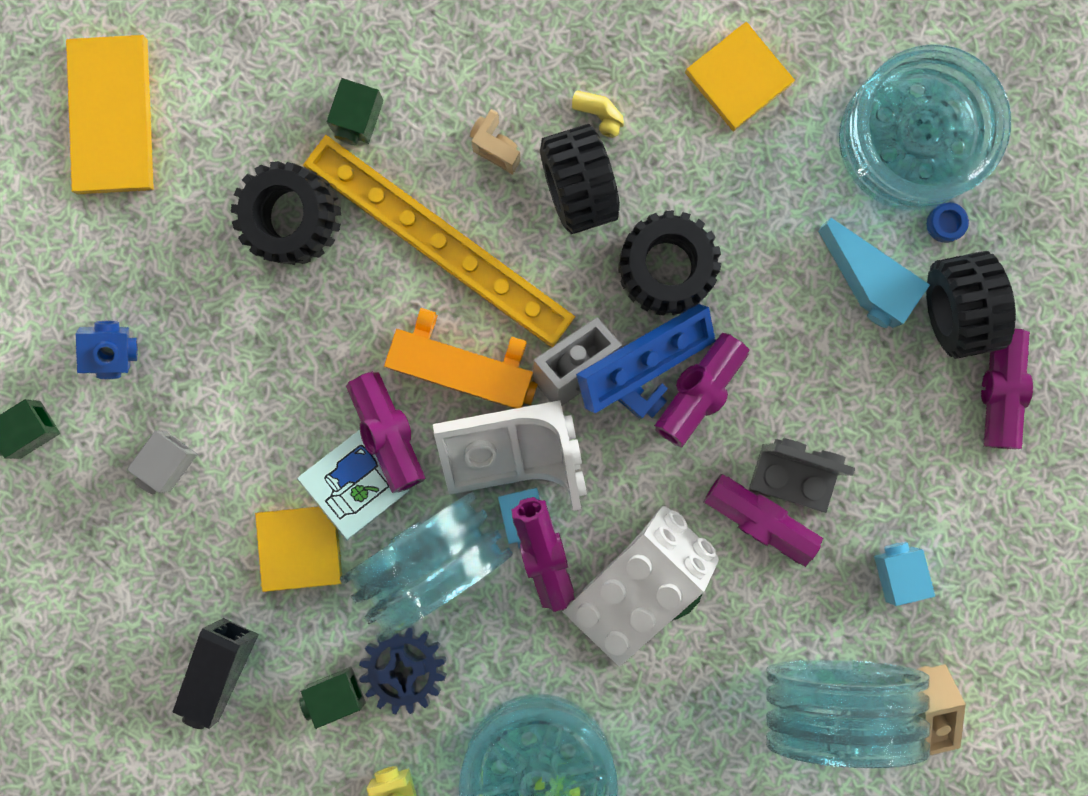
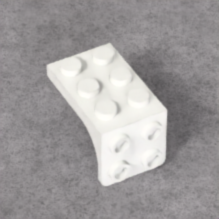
(511, 449)
(644, 586)

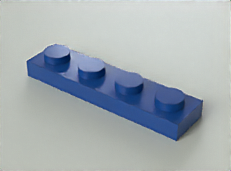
(646, 358)

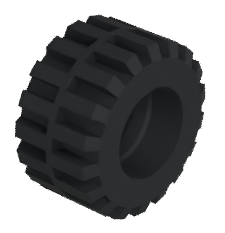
(580, 178)
(256, 207)
(676, 231)
(971, 304)

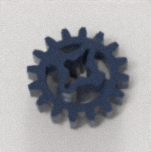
(420, 666)

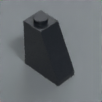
(213, 672)

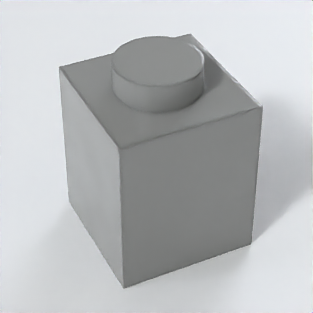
(161, 463)

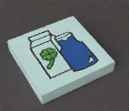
(349, 486)

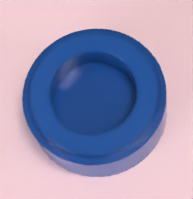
(947, 222)

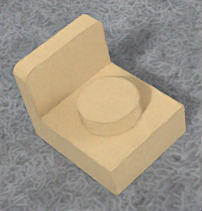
(498, 149)

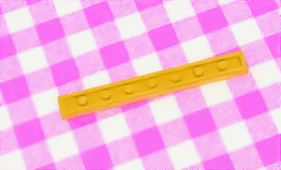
(439, 241)

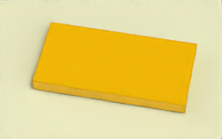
(109, 114)

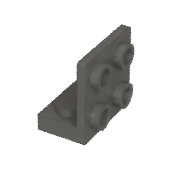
(798, 476)

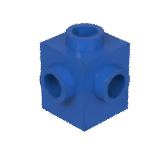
(92, 357)

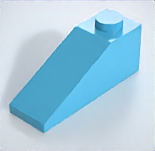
(875, 279)

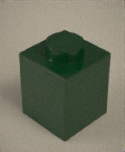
(354, 112)
(25, 429)
(331, 698)

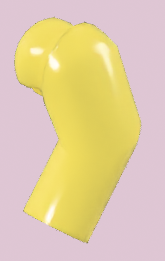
(602, 108)

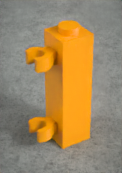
(460, 369)

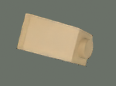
(945, 710)

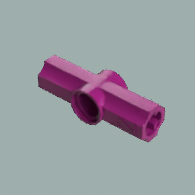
(702, 389)
(1007, 393)
(385, 432)
(763, 520)
(543, 554)

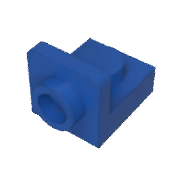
(639, 406)

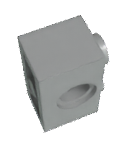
(557, 367)

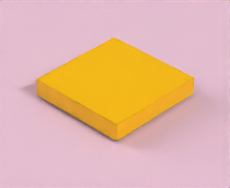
(739, 76)
(297, 549)

